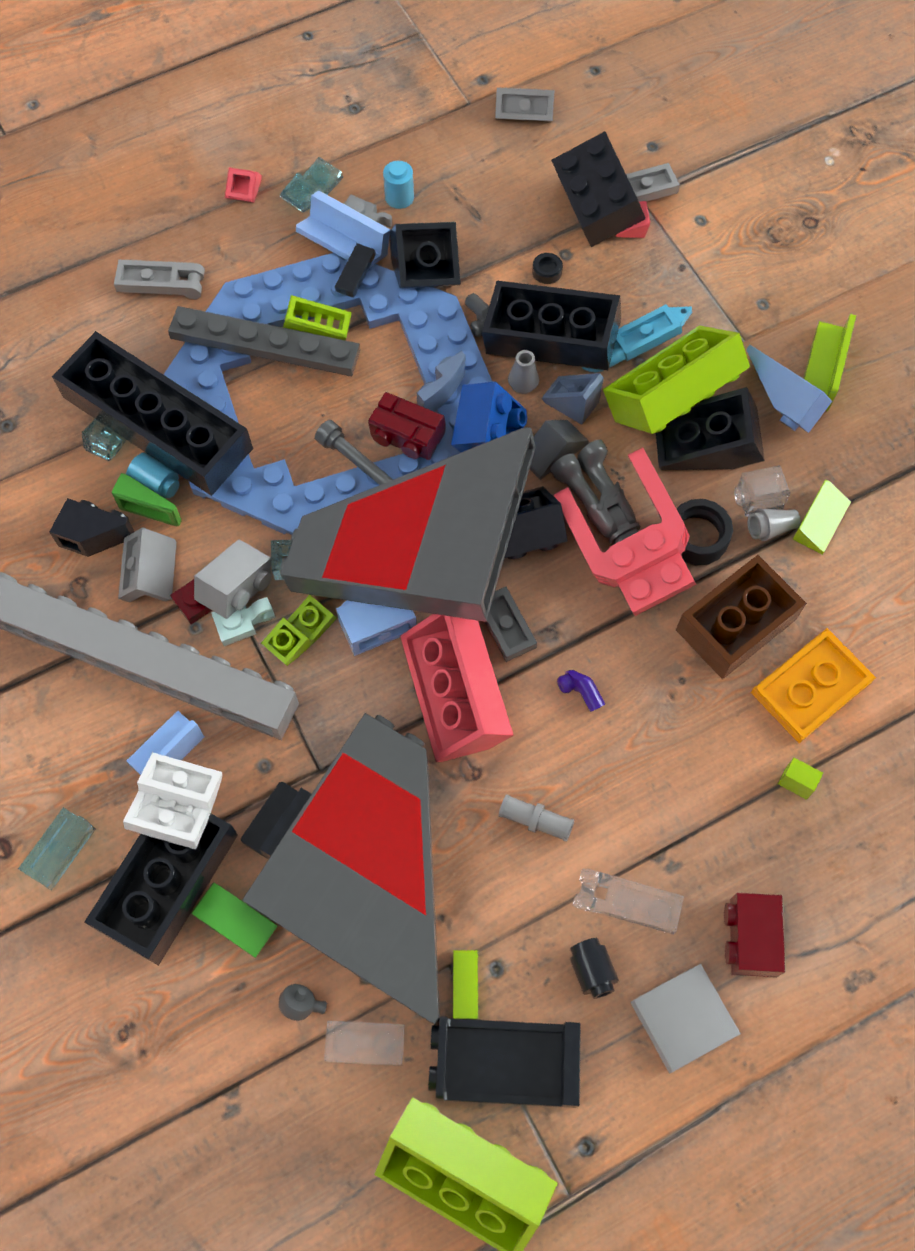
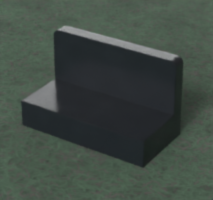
(274, 819)

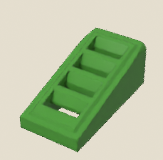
(141, 500)

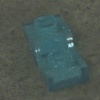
(319, 177)

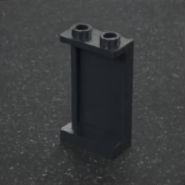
(506, 1062)

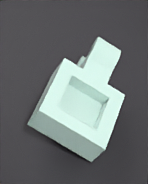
(241, 622)

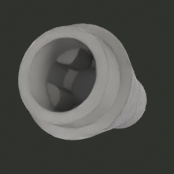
(524, 374)
(771, 522)

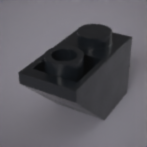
(88, 529)

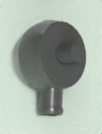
(299, 1002)

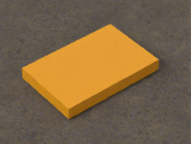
(813, 685)

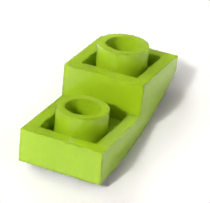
(300, 631)

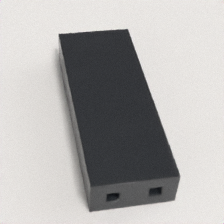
(355, 270)

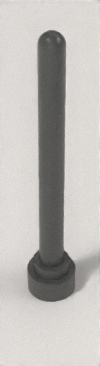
(331, 437)

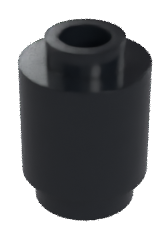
(593, 968)

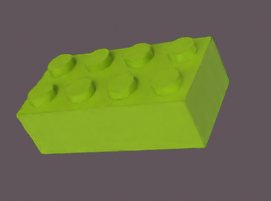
(677, 378)
(465, 1177)

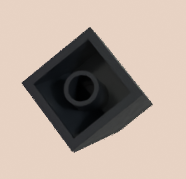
(425, 254)
(537, 524)

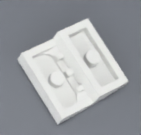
(173, 800)

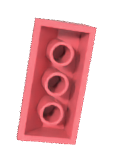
(455, 686)

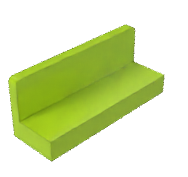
(829, 356)

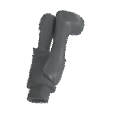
(612, 512)

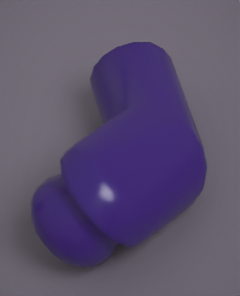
(584, 685)

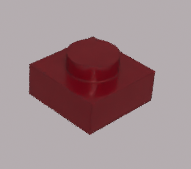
(187, 605)

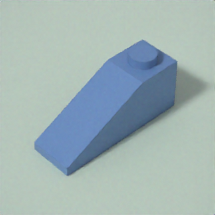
(789, 393)

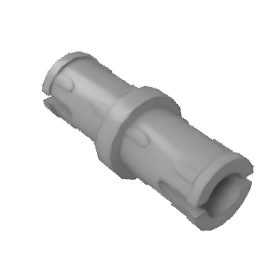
(536, 817)

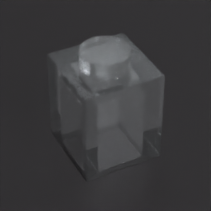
(762, 490)

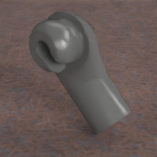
(480, 308)

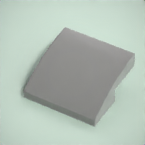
(685, 1018)

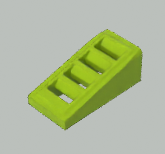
(307, 308)

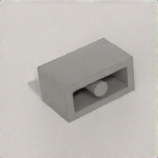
(232, 579)

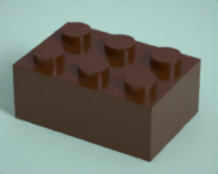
(740, 616)

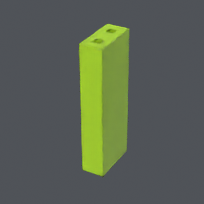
(465, 984)

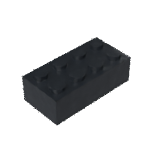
(552, 324)
(159, 889)

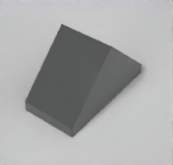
(552, 442)

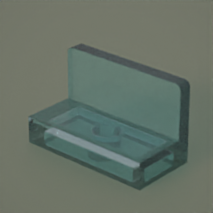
(57, 848)

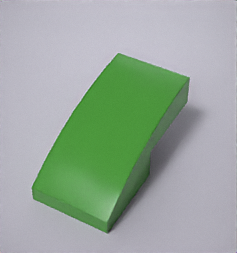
(234, 919)

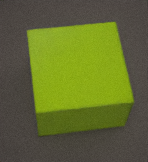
(800, 778)

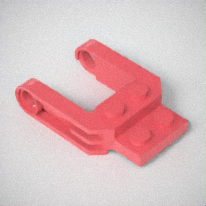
(646, 563)

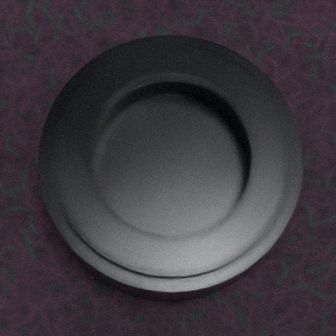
(547, 268)

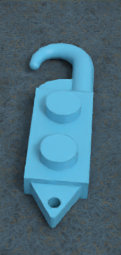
(647, 333)

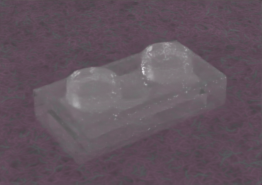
(364, 1043)

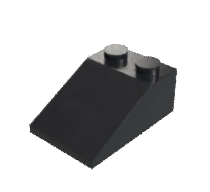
(713, 435)

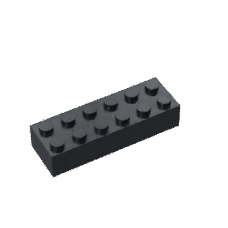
(153, 413)

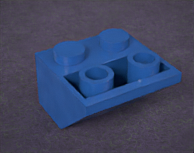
(485, 414)

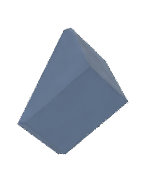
(575, 395)

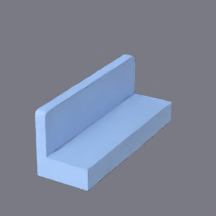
(341, 228)

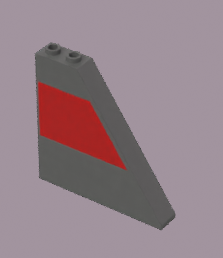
(420, 539)
(361, 867)

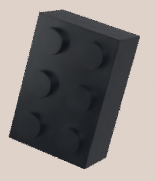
(598, 189)

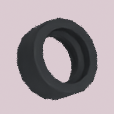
(717, 516)

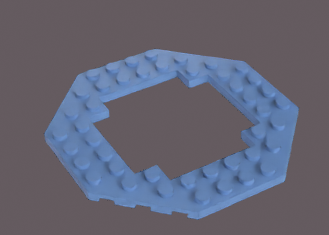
(432, 328)

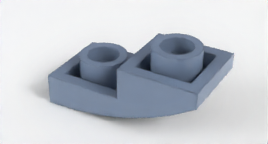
(448, 378)

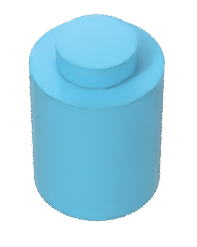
(398, 184)
(154, 475)

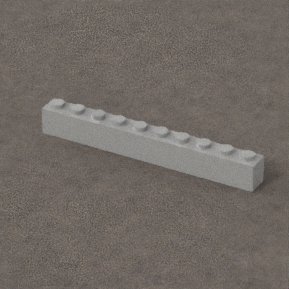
(146, 658)

